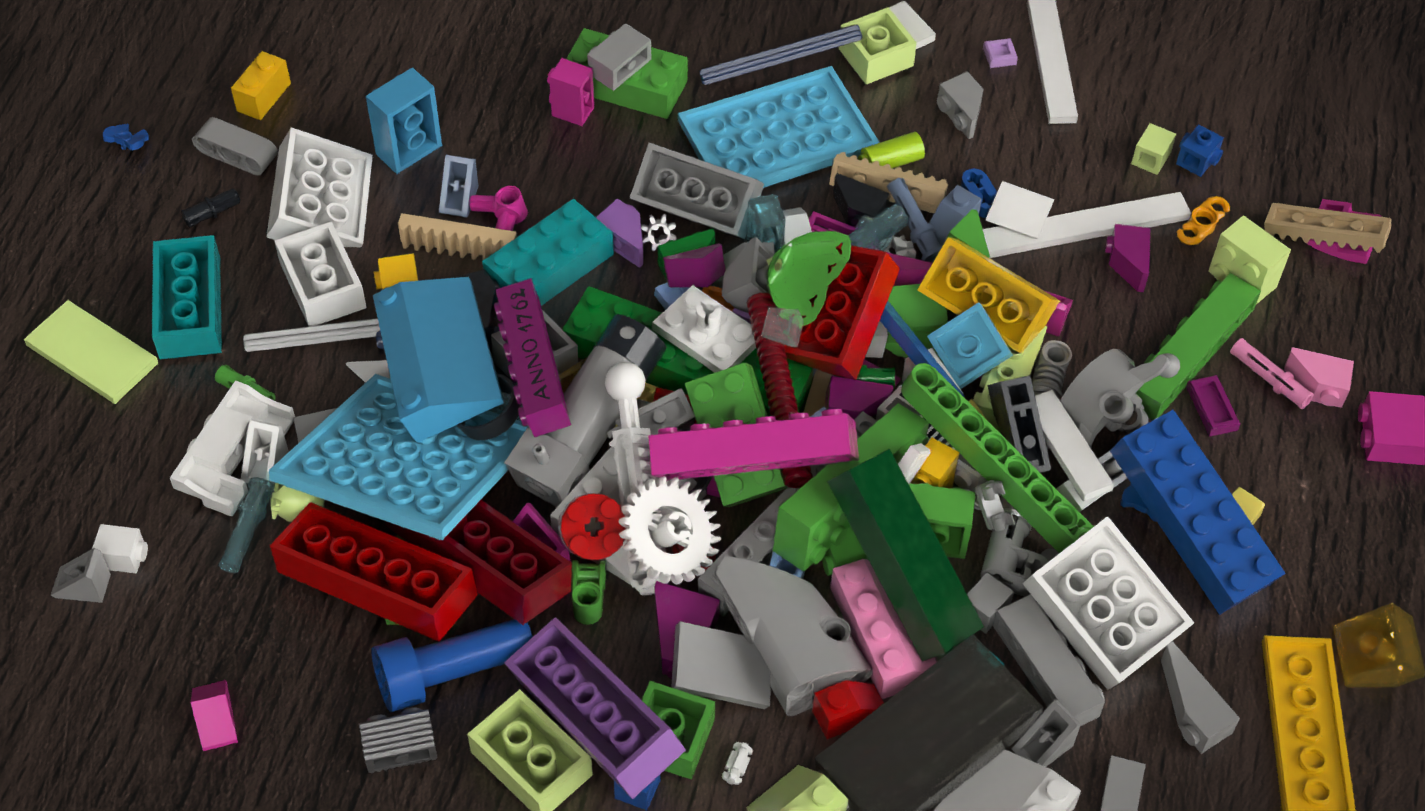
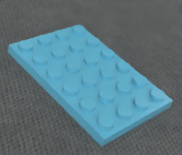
(780, 128)

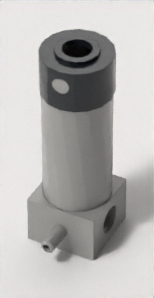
(560, 459)

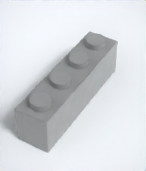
(1047, 659)

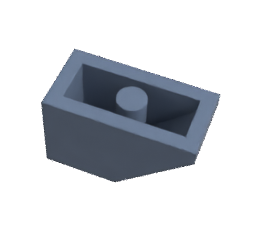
(952, 211)

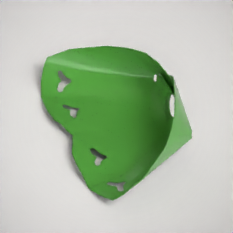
(806, 271)

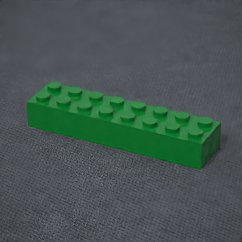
(675, 366)

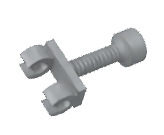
(990, 504)

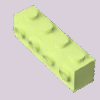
(1014, 367)

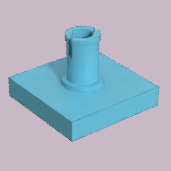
(969, 345)

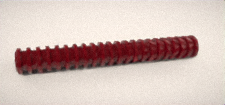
(775, 378)

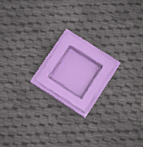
(1000, 53)

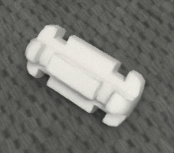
(737, 763)

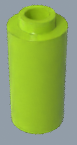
(895, 151)

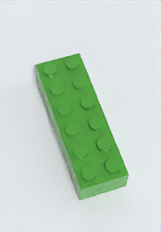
(812, 515)

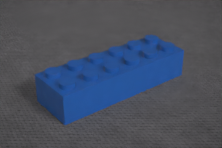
(1196, 511)

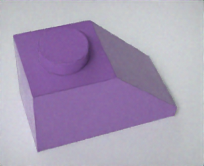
(626, 229)

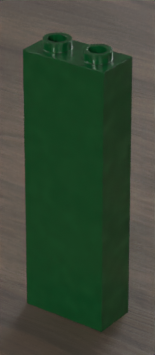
(906, 555)

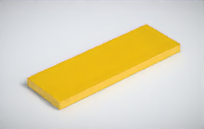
(1307, 724)

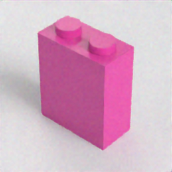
(1393, 427)

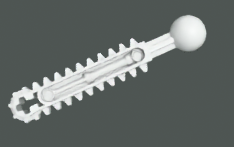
(632, 453)

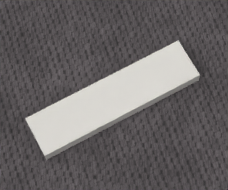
(1071, 448)

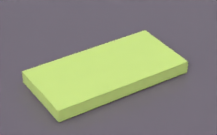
(91, 351)

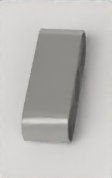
(235, 146)

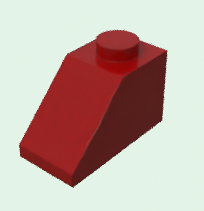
(844, 706)

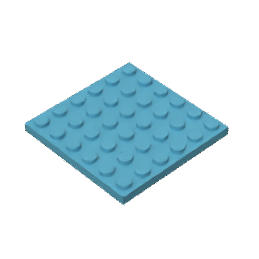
(375, 466)

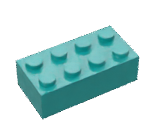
(553, 251)
(186, 297)

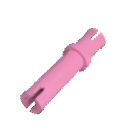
(1298, 395)

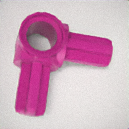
(506, 204)

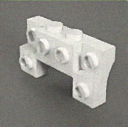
(221, 446)

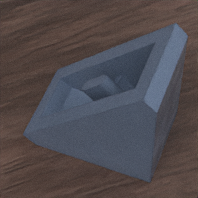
(458, 185)

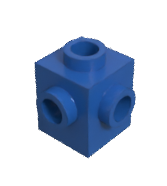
(1202, 145)

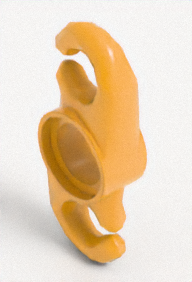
(1201, 230)

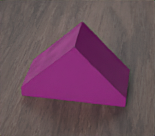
(695, 267)

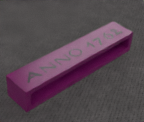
(532, 359)

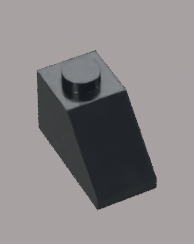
(858, 199)

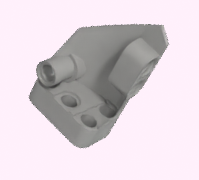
(791, 631)

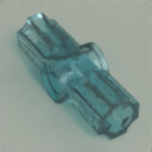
(879, 230)

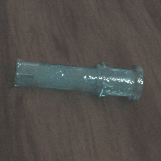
(251, 512)

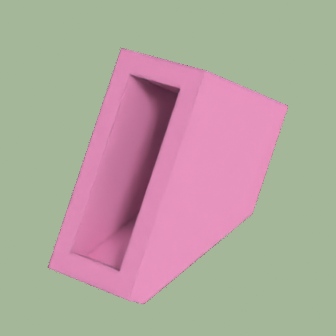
(1322, 375)

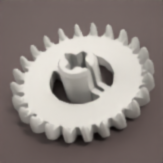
(686, 526)

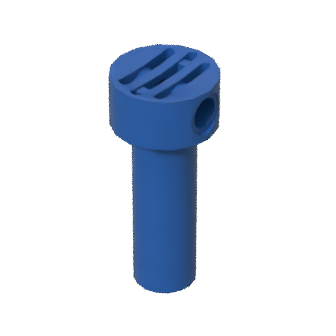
(406, 671)

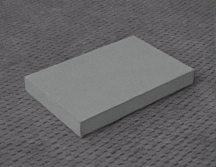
(719, 666)

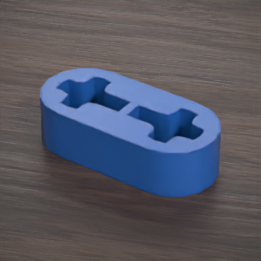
(984, 191)

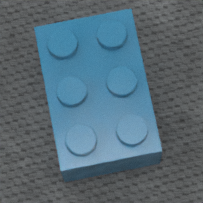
(404, 120)

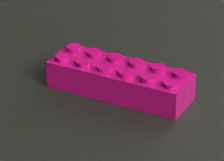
(754, 447)

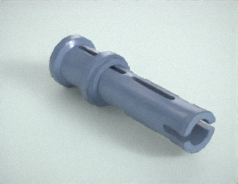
(921, 231)

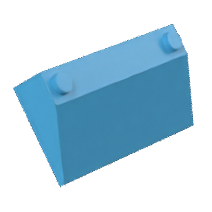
(436, 354)

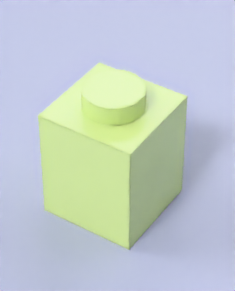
(1153, 148)

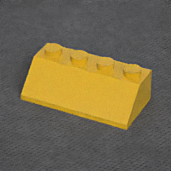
(965, 277)

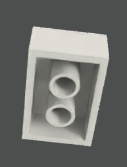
(320, 274)

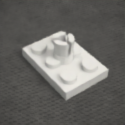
(706, 330)

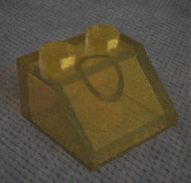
(1379, 648)

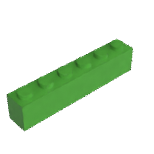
(1199, 339)

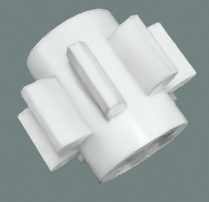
(654, 225)

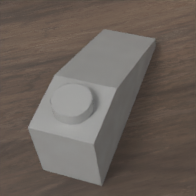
(1197, 705)

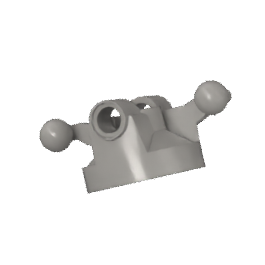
(1107, 392)

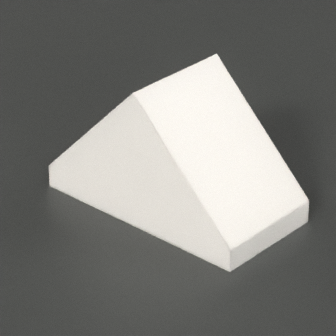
(263, 449)

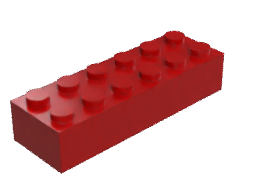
(374, 571)

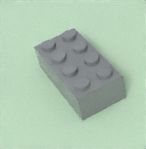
(695, 190)

